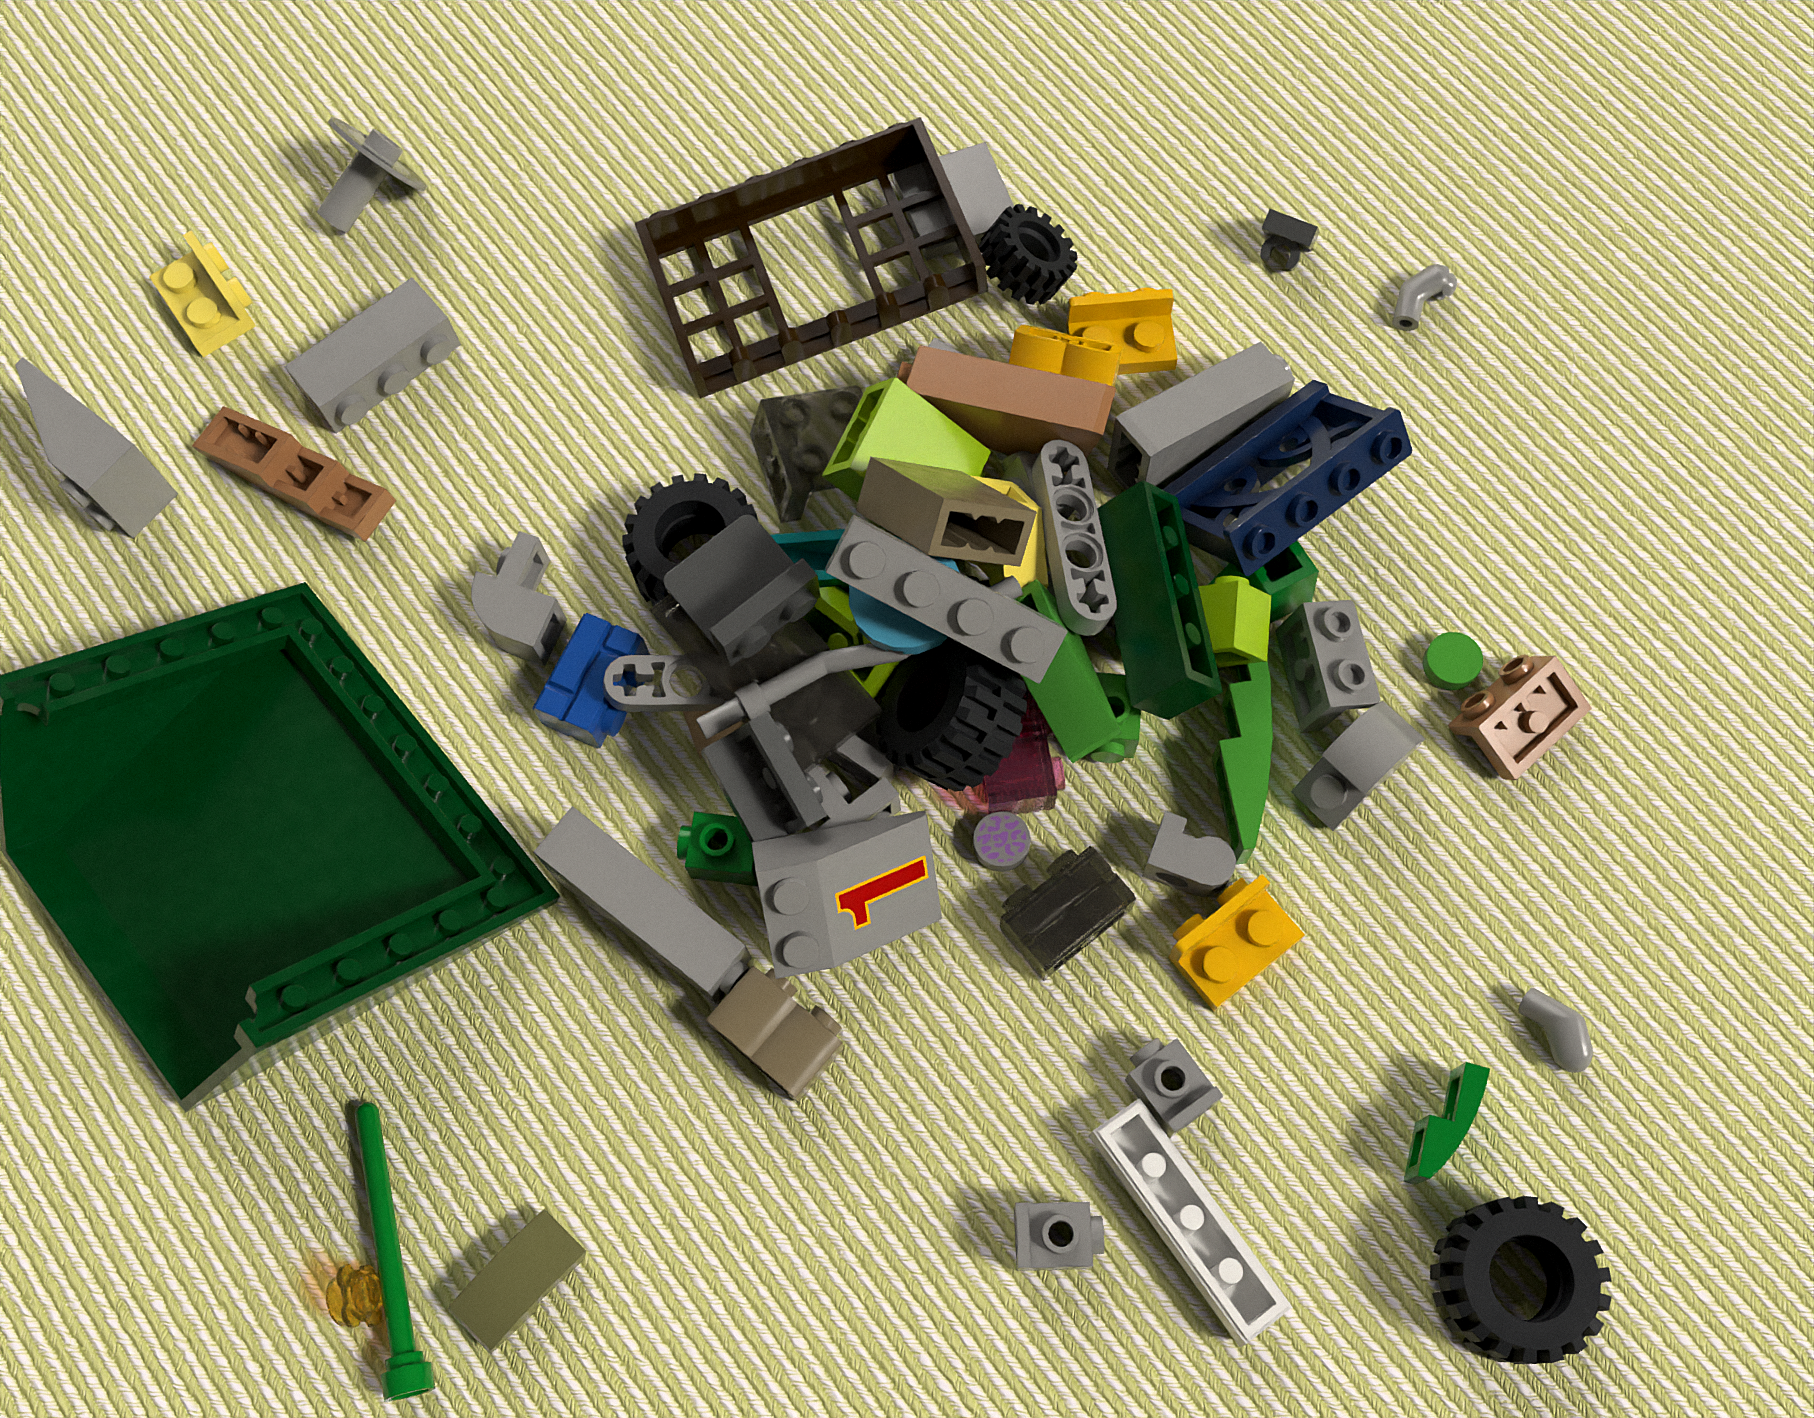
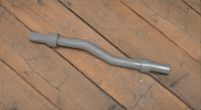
(755, 699)

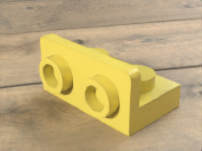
(202, 299)

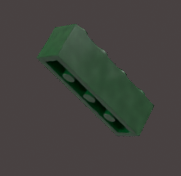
(1158, 603)

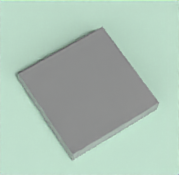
(975, 185)

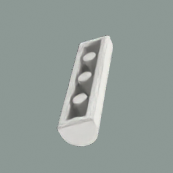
(1190, 1222)

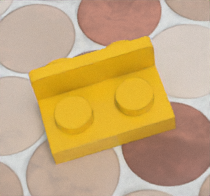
(1133, 320)
(1233, 942)

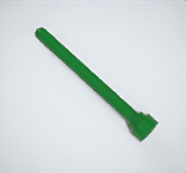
(406, 1369)

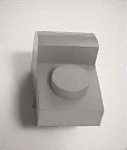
(512, 610)
(1357, 764)

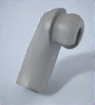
(1430, 281)
(1564, 1030)

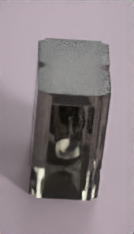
(1065, 910)

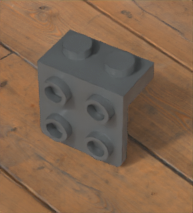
(742, 588)

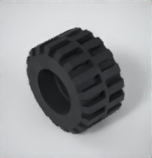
(669, 517)
(951, 715)
(1569, 1269)

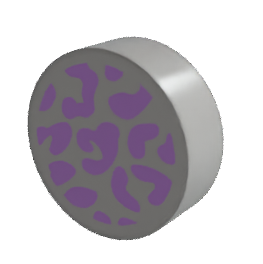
(1001, 841)

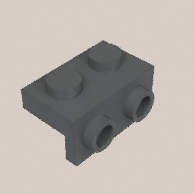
(764, 780)

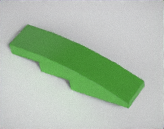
(1245, 758)

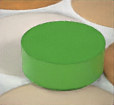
(1452, 661)

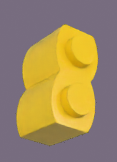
(1065, 354)

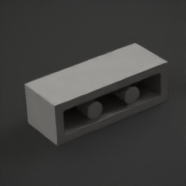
(374, 355)

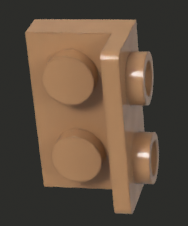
(1522, 713)

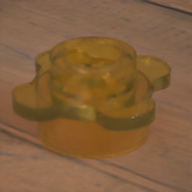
(354, 1297)

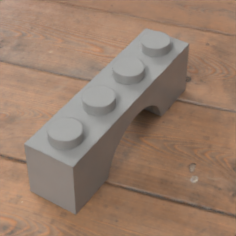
(945, 599)

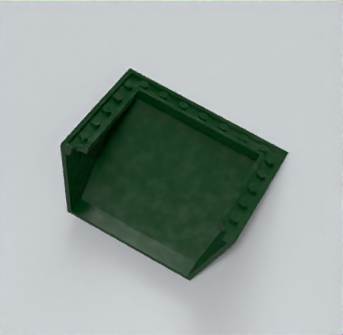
(246, 835)

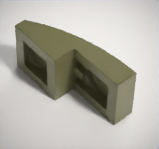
(516, 1281)

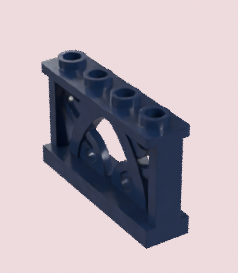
(1348, 451)

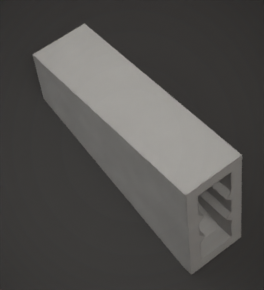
(1196, 417)
(643, 905)

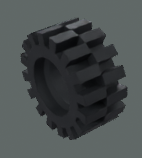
(1028, 254)

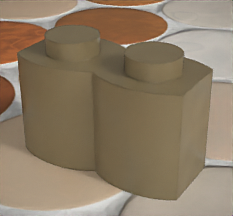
(777, 1032)

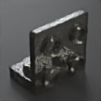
(796, 441)

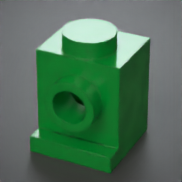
(727, 865)

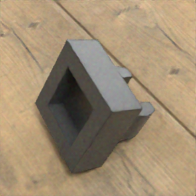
(1289, 233)

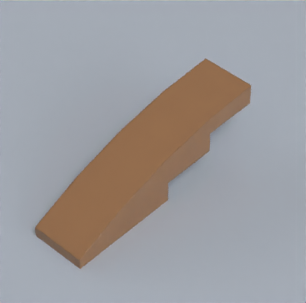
(294, 473)

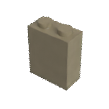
(945, 512)

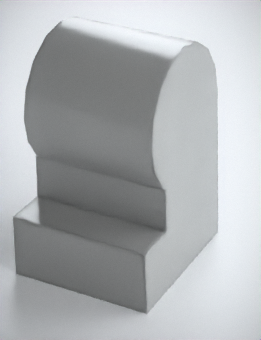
(1189, 863)

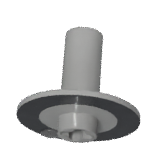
(364, 174)

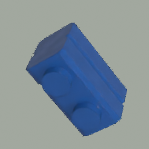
(574, 692)

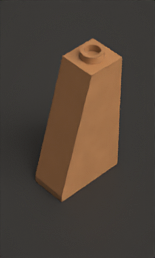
(1010, 404)

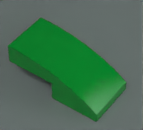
(1439, 1137)

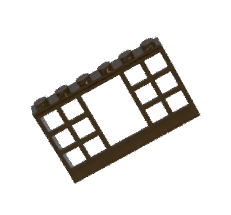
(792, 188)

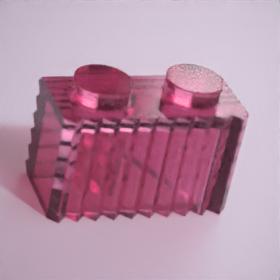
(1029, 775)

